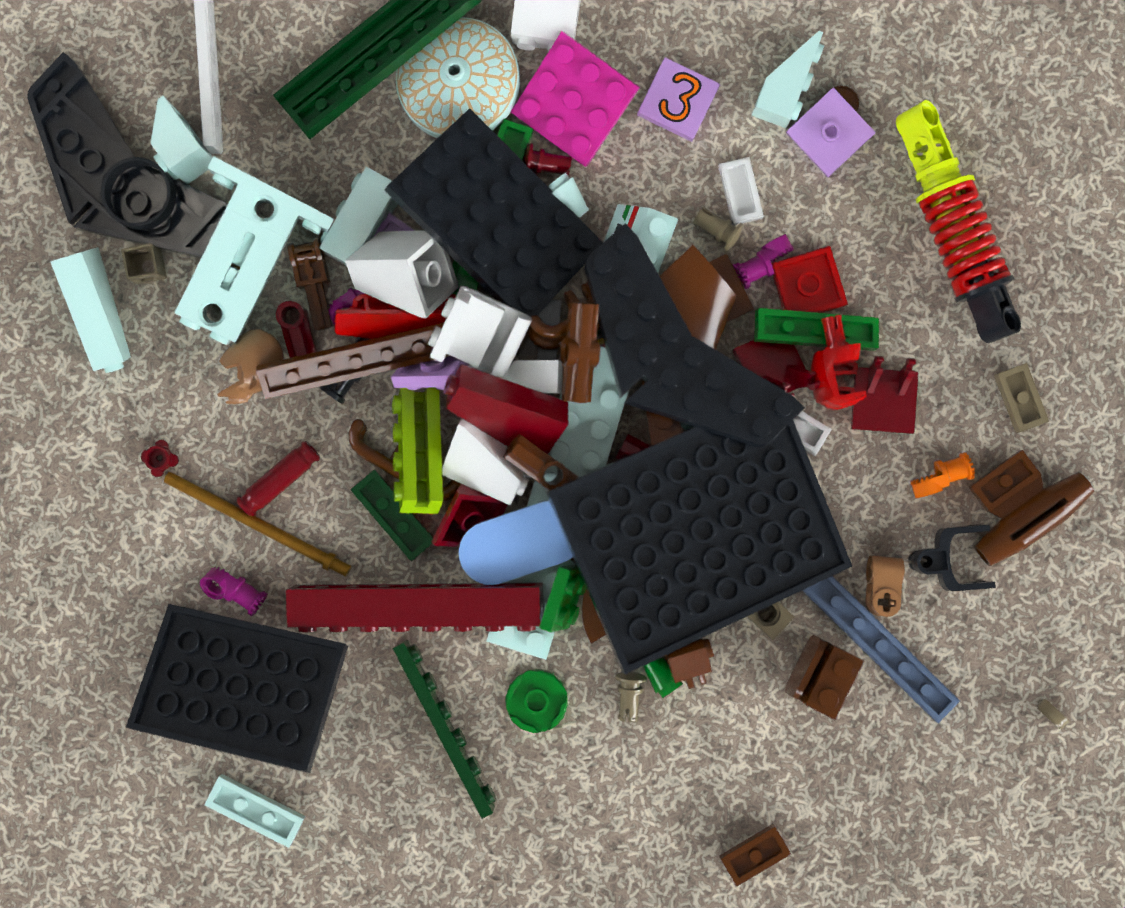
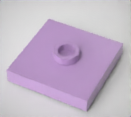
(830, 132)

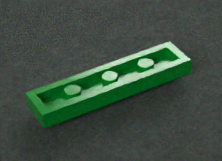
(808, 330)

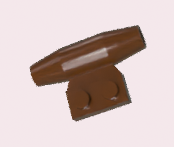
(1024, 507)

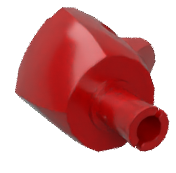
(833, 361)

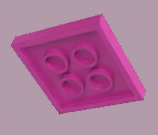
(574, 99)

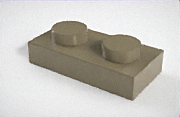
(1021, 398)

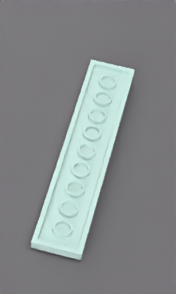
(582, 450)

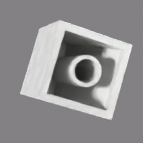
(541, 21)
(404, 271)
(479, 464)

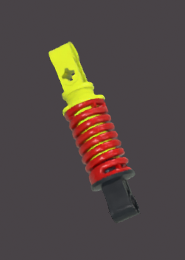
(957, 225)

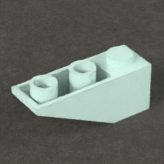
(782, 88)

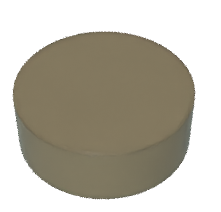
(1053, 714)

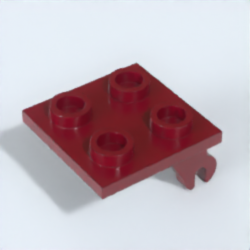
(777, 364)
(888, 399)

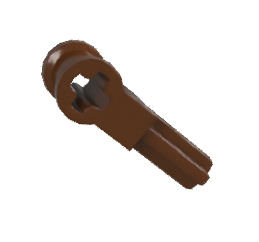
(311, 273)

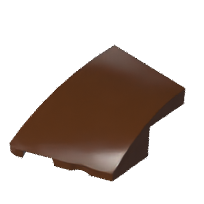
(699, 295)

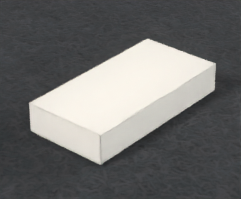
(741, 191)

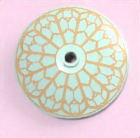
(484, 83)

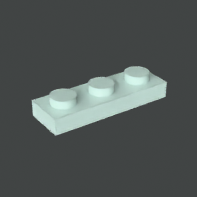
(255, 810)

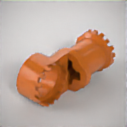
(944, 474)

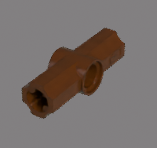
(580, 352)
(535, 461)

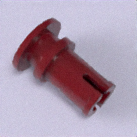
(546, 161)

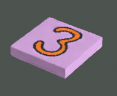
(678, 99)

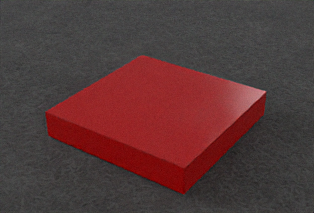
(809, 282)

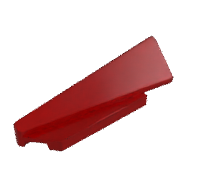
(375, 318)

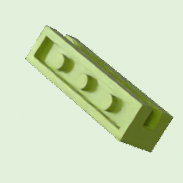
(418, 451)

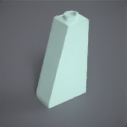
(93, 308)

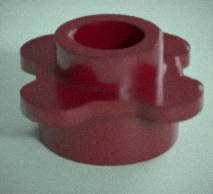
(150, 456)

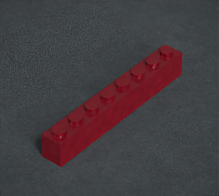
(415, 606)

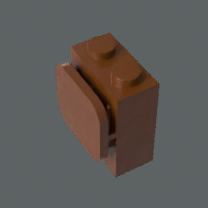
(823, 676)

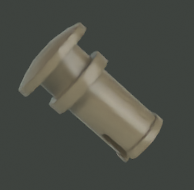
(718, 227)
(629, 696)

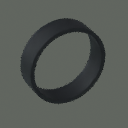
(113, 174)

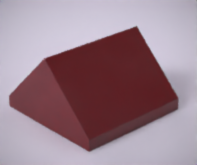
(465, 511)

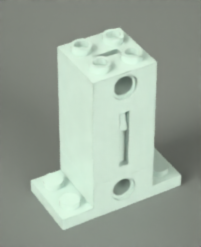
(242, 252)

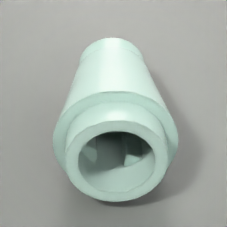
(569, 194)

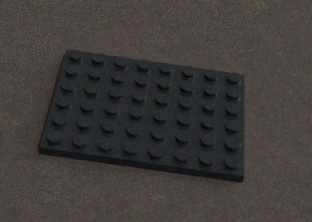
(696, 537)

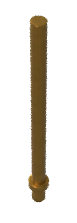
(327, 560)

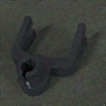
(939, 559)

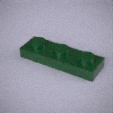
(401, 527)

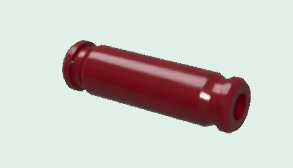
(278, 478)

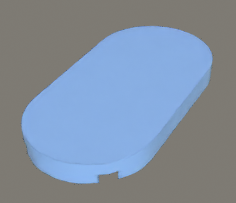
(514, 545)

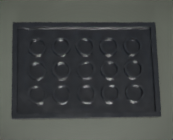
(494, 216)
(238, 687)

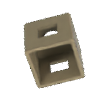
(134, 260)

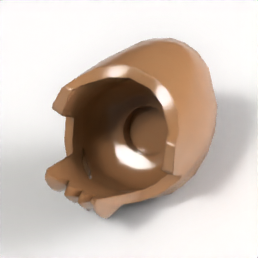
(250, 350)

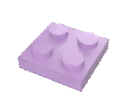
(426, 374)

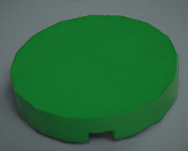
(542, 692)

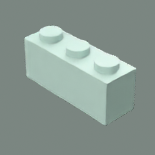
(358, 216)

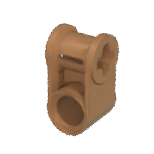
(884, 581)

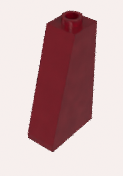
(506, 408)

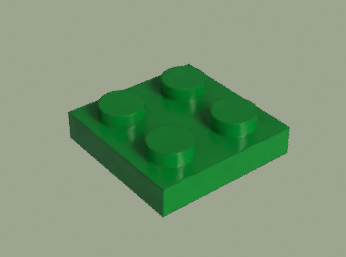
(563, 599)

